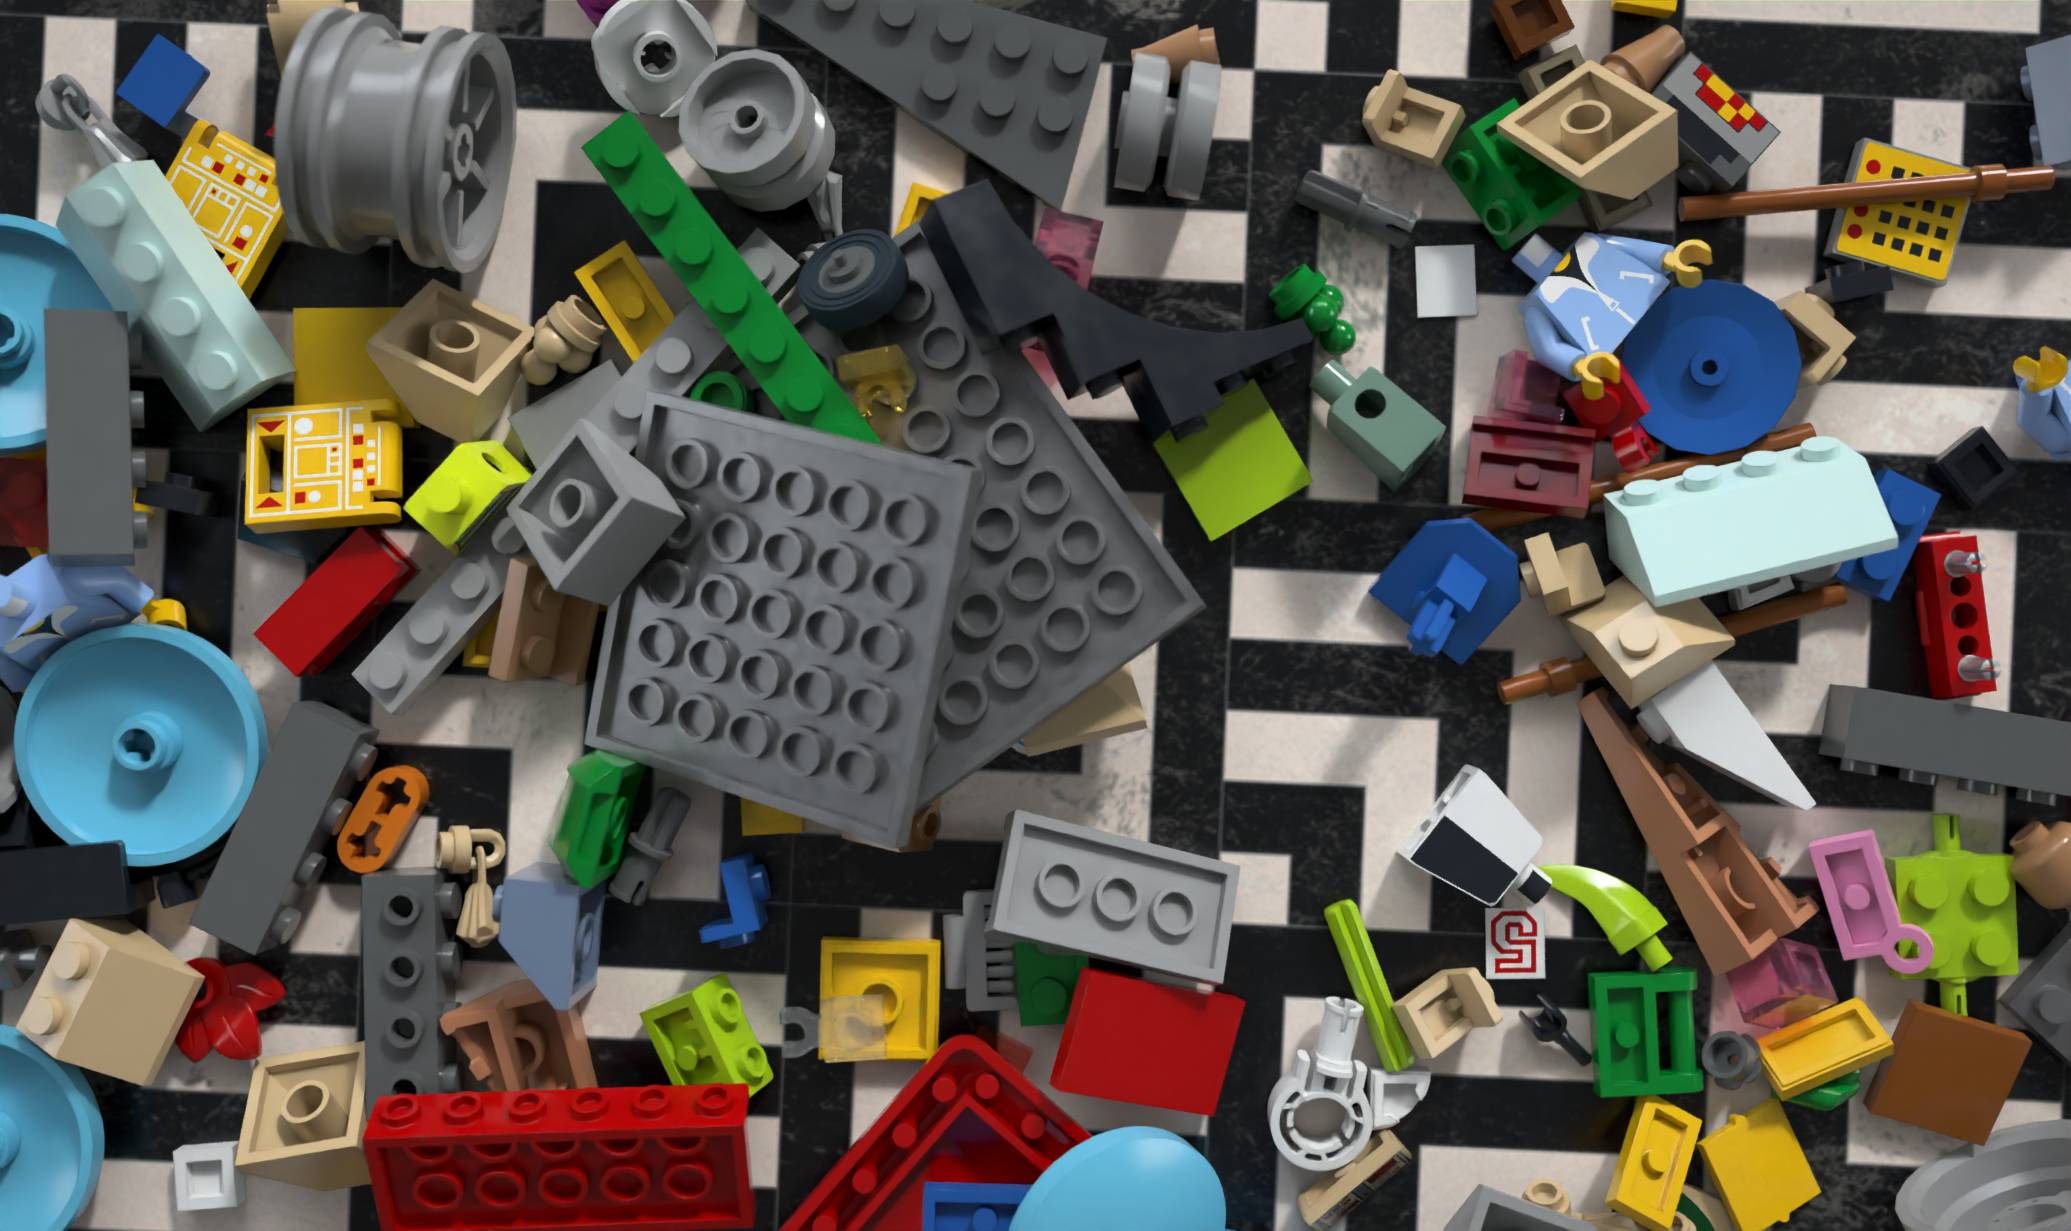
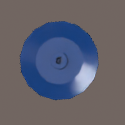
(1713, 366)

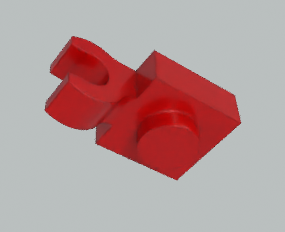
(1616, 417)

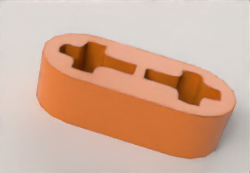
(371, 812)

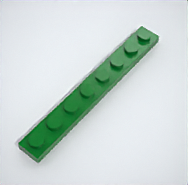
(722, 281)

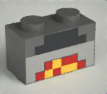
(1716, 127)

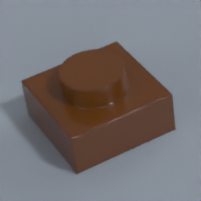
(1530, 24)

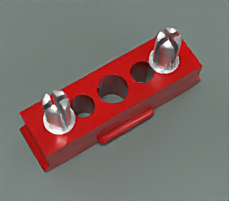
(1946, 580)

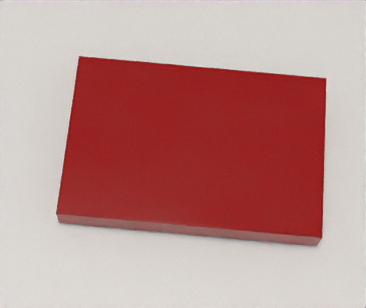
(1146, 1042)

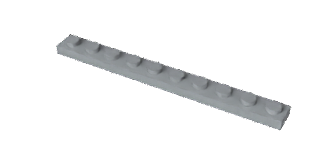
(475, 582)

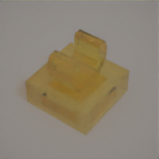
(876, 372)

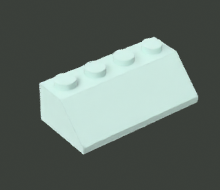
(174, 288)
(1747, 521)

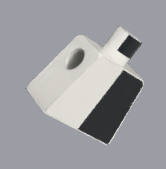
(1478, 842)

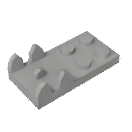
(1112, 899)

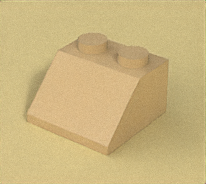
(110, 1000)

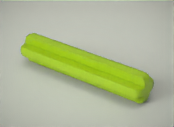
(1369, 985)

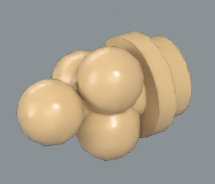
(563, 338)

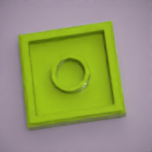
(1235, 464)

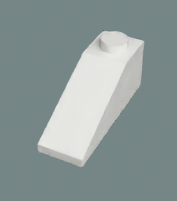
(1712, 725)

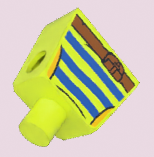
(467, 492)

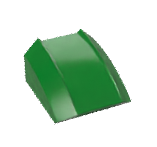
(595, 815)

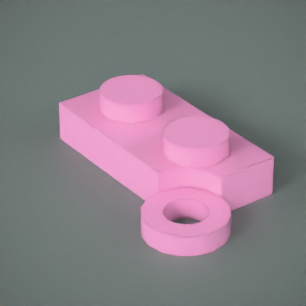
(1864, 903)

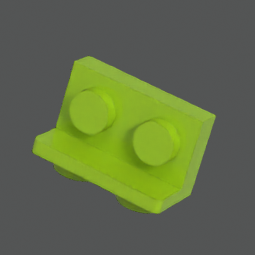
(707, 1037)

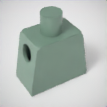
(1394, 441)

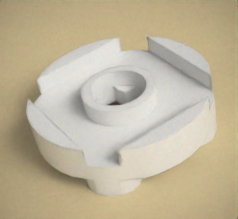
(620, 44)

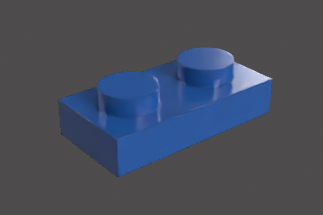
(1909, 510)
(970, 1206)

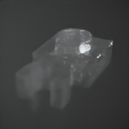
(847, 1029)

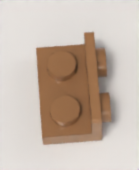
(541, 629)

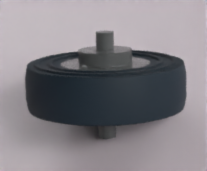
(853, 280)

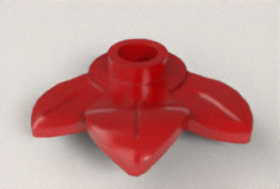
(228, 1012)

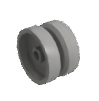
(1167, 126)
(757, 130)

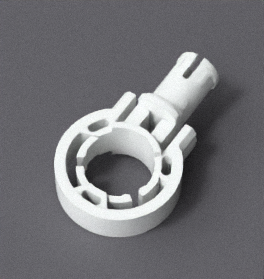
(1309, 1082)

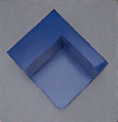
(165, 85)

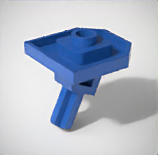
(1450, 587)

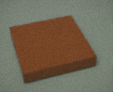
(1947, 1072)

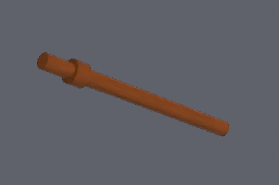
(1980, 184)
(1498, 518)
(1562, 675)

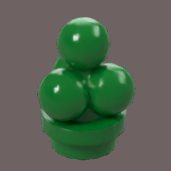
(1308, 297)

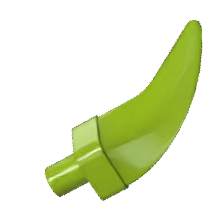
(1618, 909)

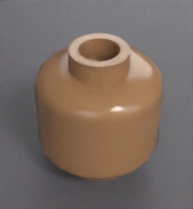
(2044, 863)

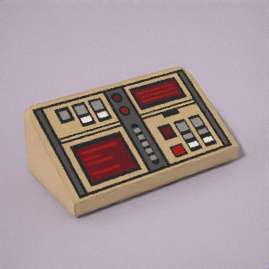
(1347, 1186)

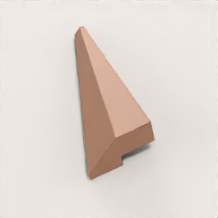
(1717, 881)
(522, 1041)

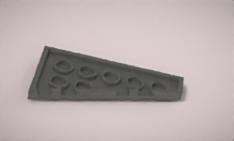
(967, 71)

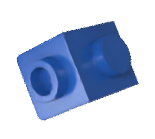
(746, 890)

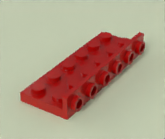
(563, 1159)

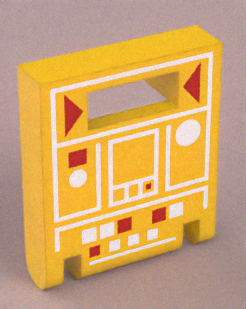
(232, 199)
(331, 468)

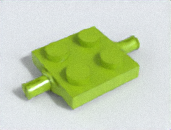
(1964, 907)

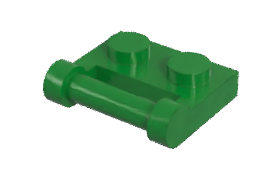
(1627, 1032)

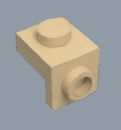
(1410, 120)
(1817, 337)
(1562, 577)
(1446, 1010)

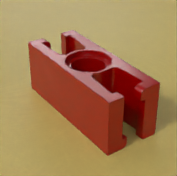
(337, 601)

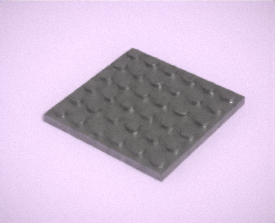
(789, 617)

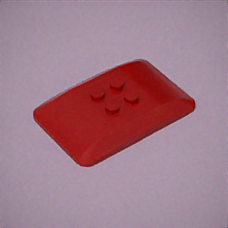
(954, 1122)

